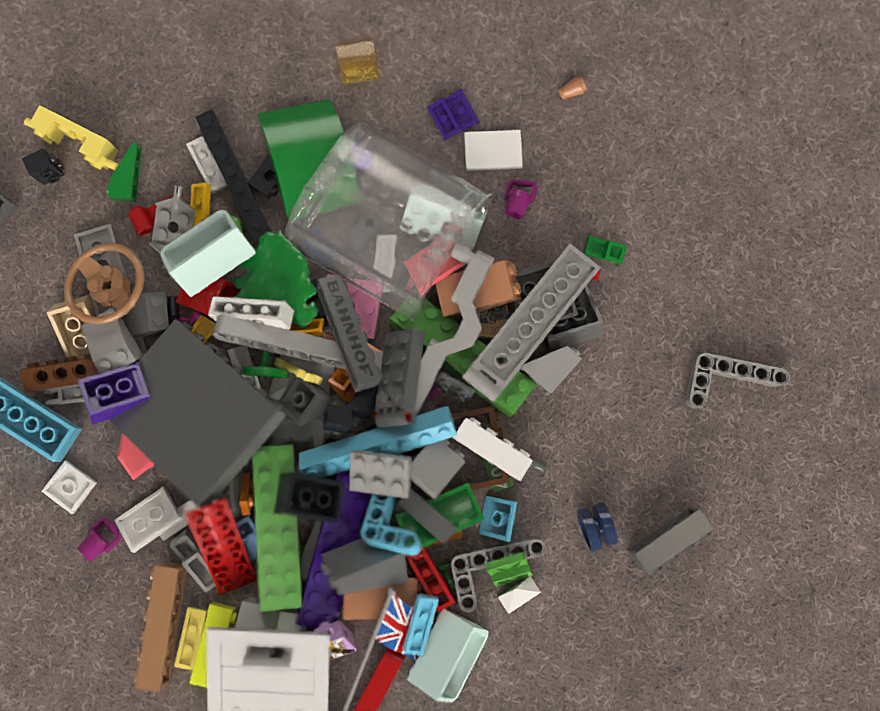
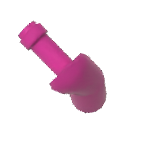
(193, 318)

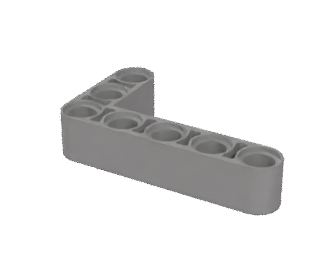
(730, 371)
(470, 565)

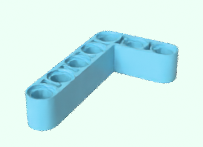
(384, 532)

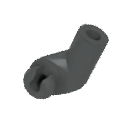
(537, 465)

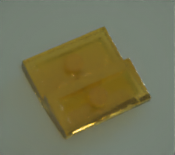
(357, 62)

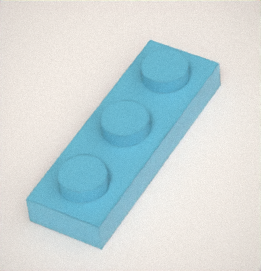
(420, 624)

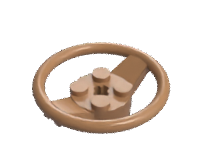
(105, 284)

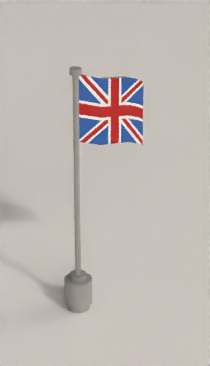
(390, 631)

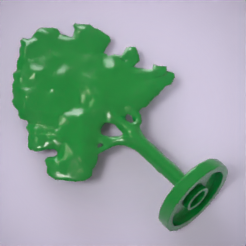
(277, 274)

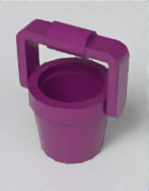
(519, 199)
(95, 544)

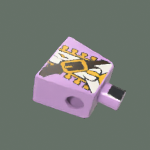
(341, 639)

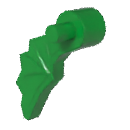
(442, 566)

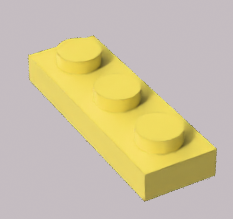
(190, 637)

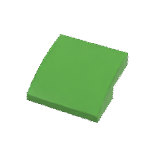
(509, 569)

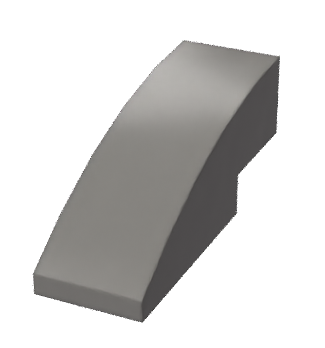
(192, 559)

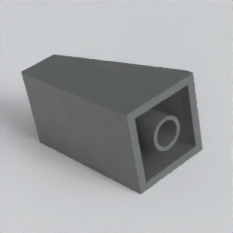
(363, 567)

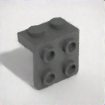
(449, 383)

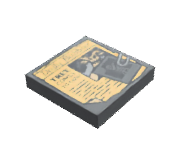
(493, 320)

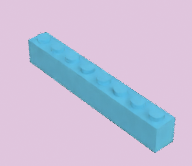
(391, 440)

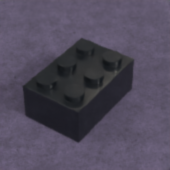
(309, 497)

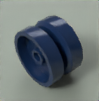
(597, 527)

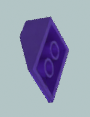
(113, 392)

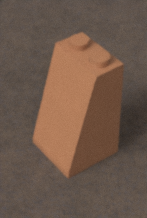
(497, 289)
(370, 602)

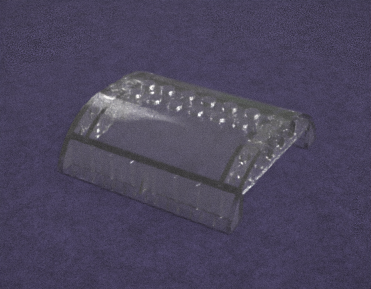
(383, 217)

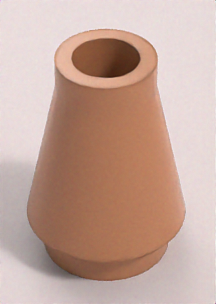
(573, 88)

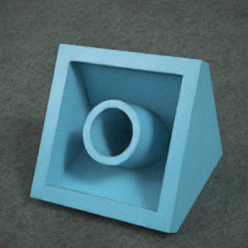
(498, 518)

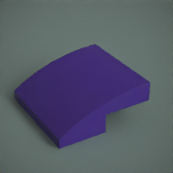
(453, 114)

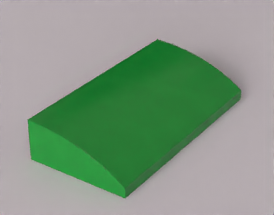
(456, 506)

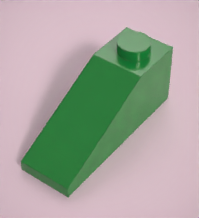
(125, 178)

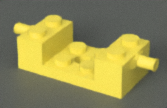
(53, 127)

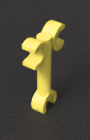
(298, 371)

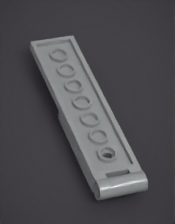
(531, 322)

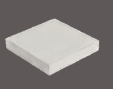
(69, 487)

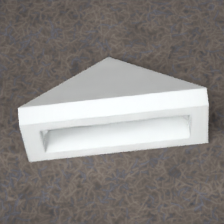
(519, 594)

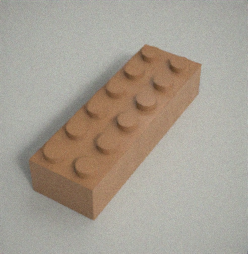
(161, 626)

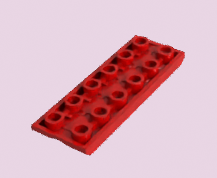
(221, 546)

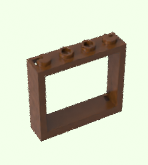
(493, 417)

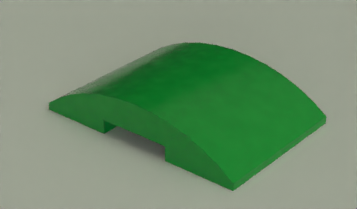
(298, 144)

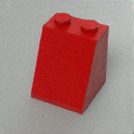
(202, 301)

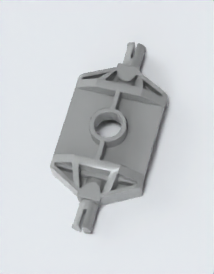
(171, 211)

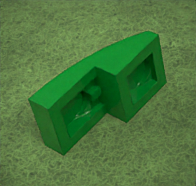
(604, 250)

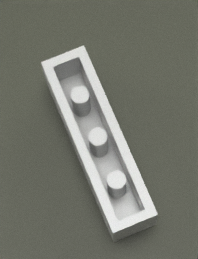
(262, 311)
(493, 449)

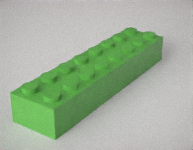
(435, 326)
(275, 533)

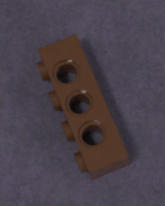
(33, 379)

